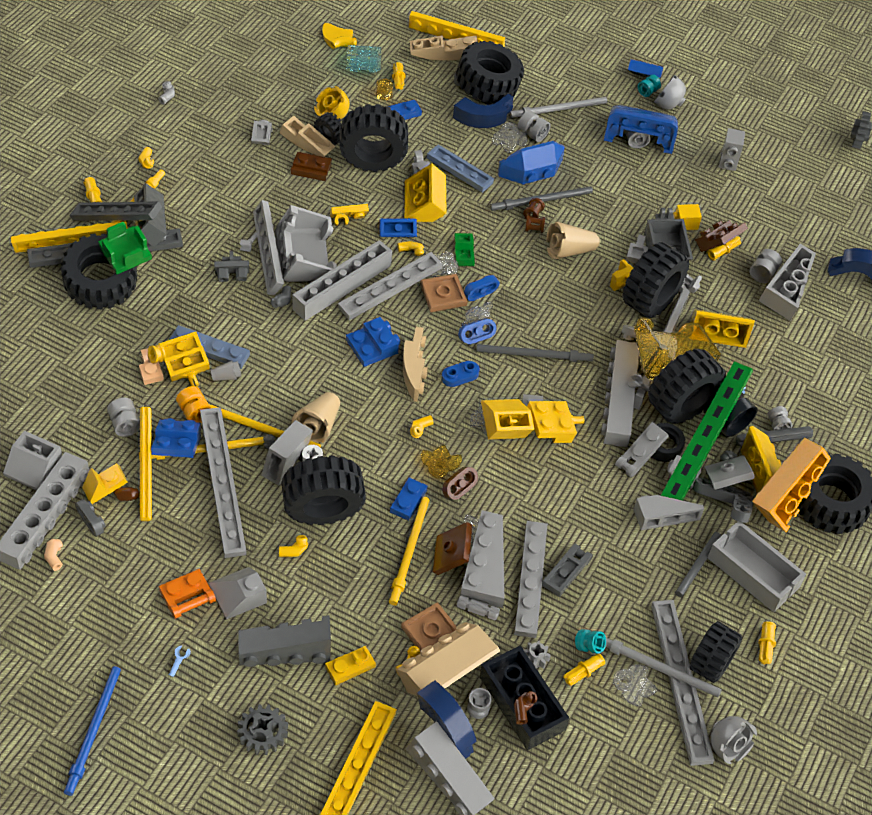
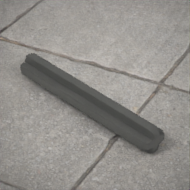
(782, 435)

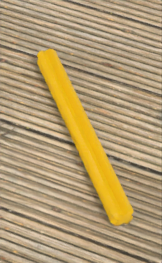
(145, 465)

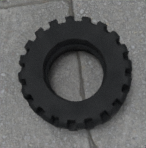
(489, 71)
(378, 122)
(655, 279)
(88, 291)
(686, 385)
(323, 490)
(834, 514)

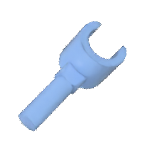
(178, 660)

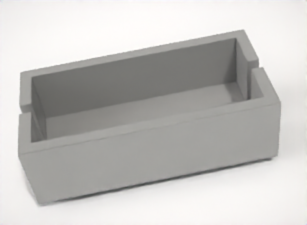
(756, 566)

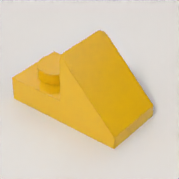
(100, 485)

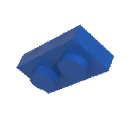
(407, 109)
(408, 499)

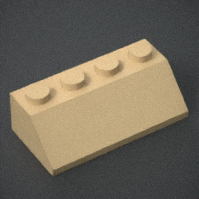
(448, 659)

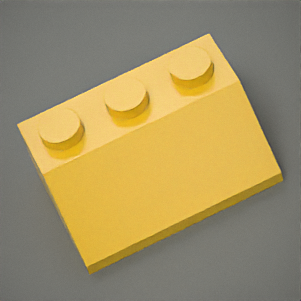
(425, 195)
(724, 328)
(760, 456)

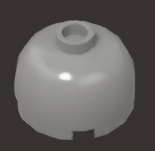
(672, 94)
(732, 738)

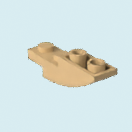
(438, 49)
(414, 364)

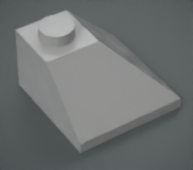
(239, 592)

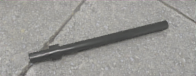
(508, 204)
(572, 356)

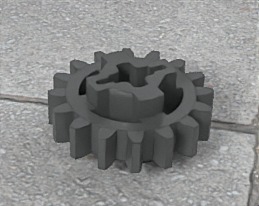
(861, 130)
(261, 732)

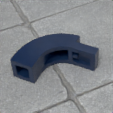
(483, 116)
(852, 261)
(446, 711)

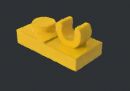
(342, 212)
(350, 665)

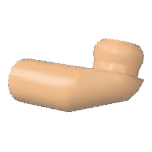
(50, 553)

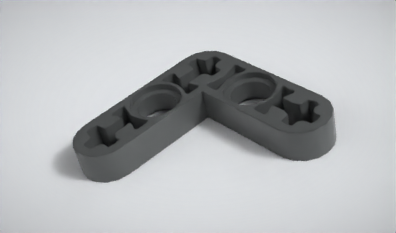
(740, 499)

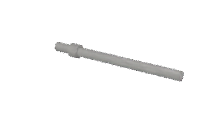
(557, 107)
(618, 648)

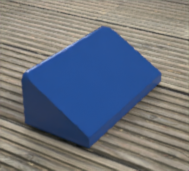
(645, 68)
(398, 227)

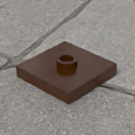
(452, 548)

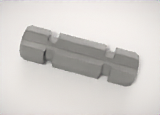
(478, 607)

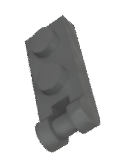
(566, 570)

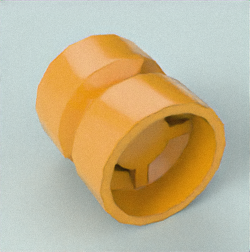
(191, 402)

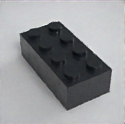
(509, 678)

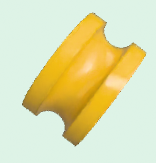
(156, 353)

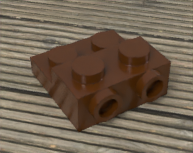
(719, 235)

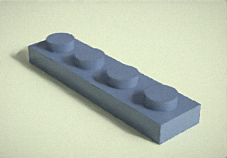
(460, 168)
(216, 348)

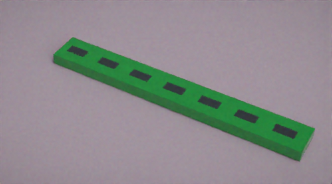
(707, 431)

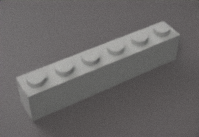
(341, 280)
(620, 396)

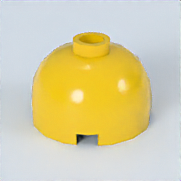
(333, 101)

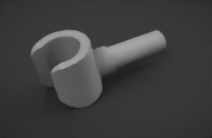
(246, 245)
(638, 382)

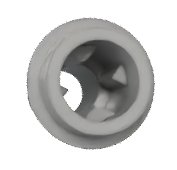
(227, 371)

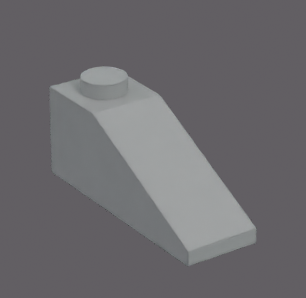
(664, 511)

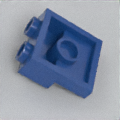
(373, 342)
(176, 438)

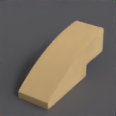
(306, 137)

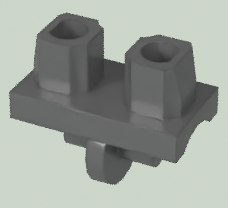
(231, 265)

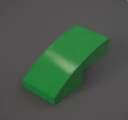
(464, 249)

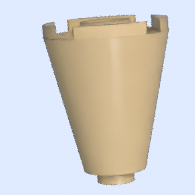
(570, 240)
(319, 416)

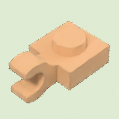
(150, 372)

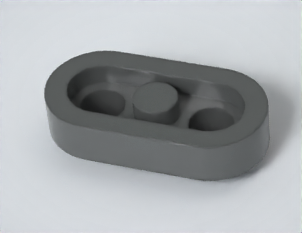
(87, 514)

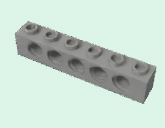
(34, 515)

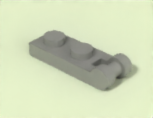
(642, 449)

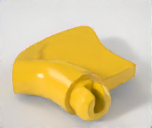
(338, 37)

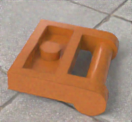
(185, 588)

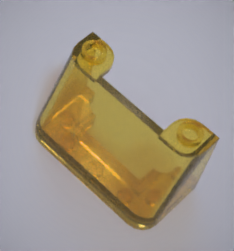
(659, 348)

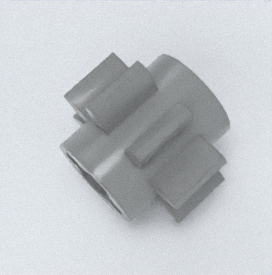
(541, 652)

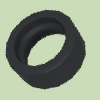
(675, 434)

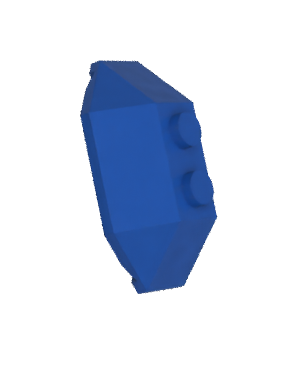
(532, 163)

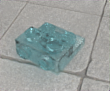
(364, 58)

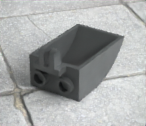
(668, 230)

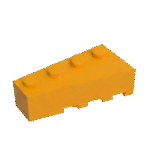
(791, 483)

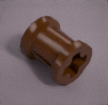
(536, 210)
(529, 226)

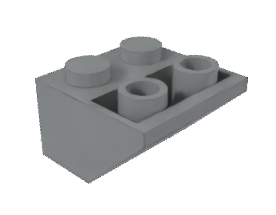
(31, 460)

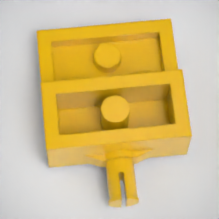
(185, 358)
(554, 420)

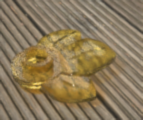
(440, 460)

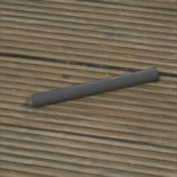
(696, 566)

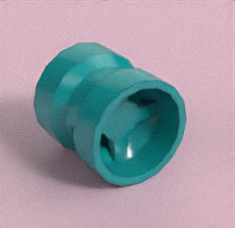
(648, 86)
(590, 641)

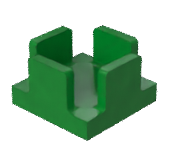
(125, 247)

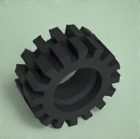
(329, 127)

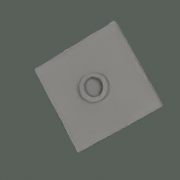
(729, 472)

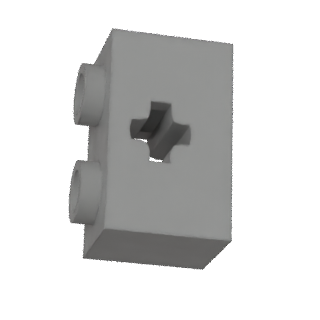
(731, 149)

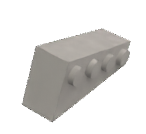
(486, 562)
(449, 770)

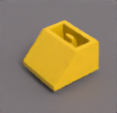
(507, 419)

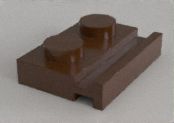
(311, 166)

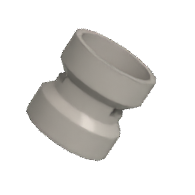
(779, 418)
(482, 698)

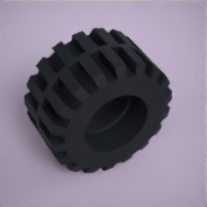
(715, 652)

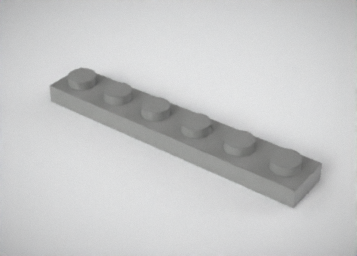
(268, 248)
(390, 286)
(531, 579)

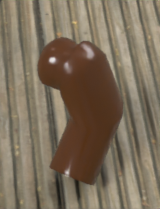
(126, 493)
(522, 705)

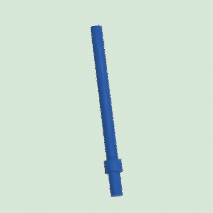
(77, 770)

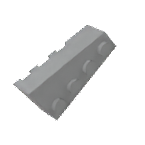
(788, 284)

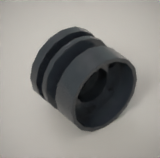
(740, 416)

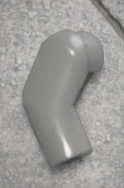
(169, 92)

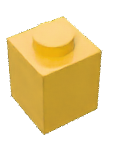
(690, 214)

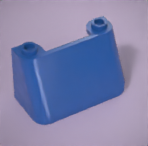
(642, 121)

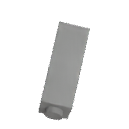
(286, 451)

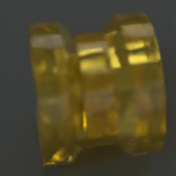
(384, 89)

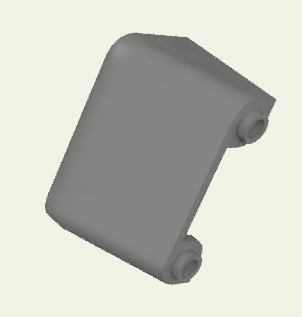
(302, 245)

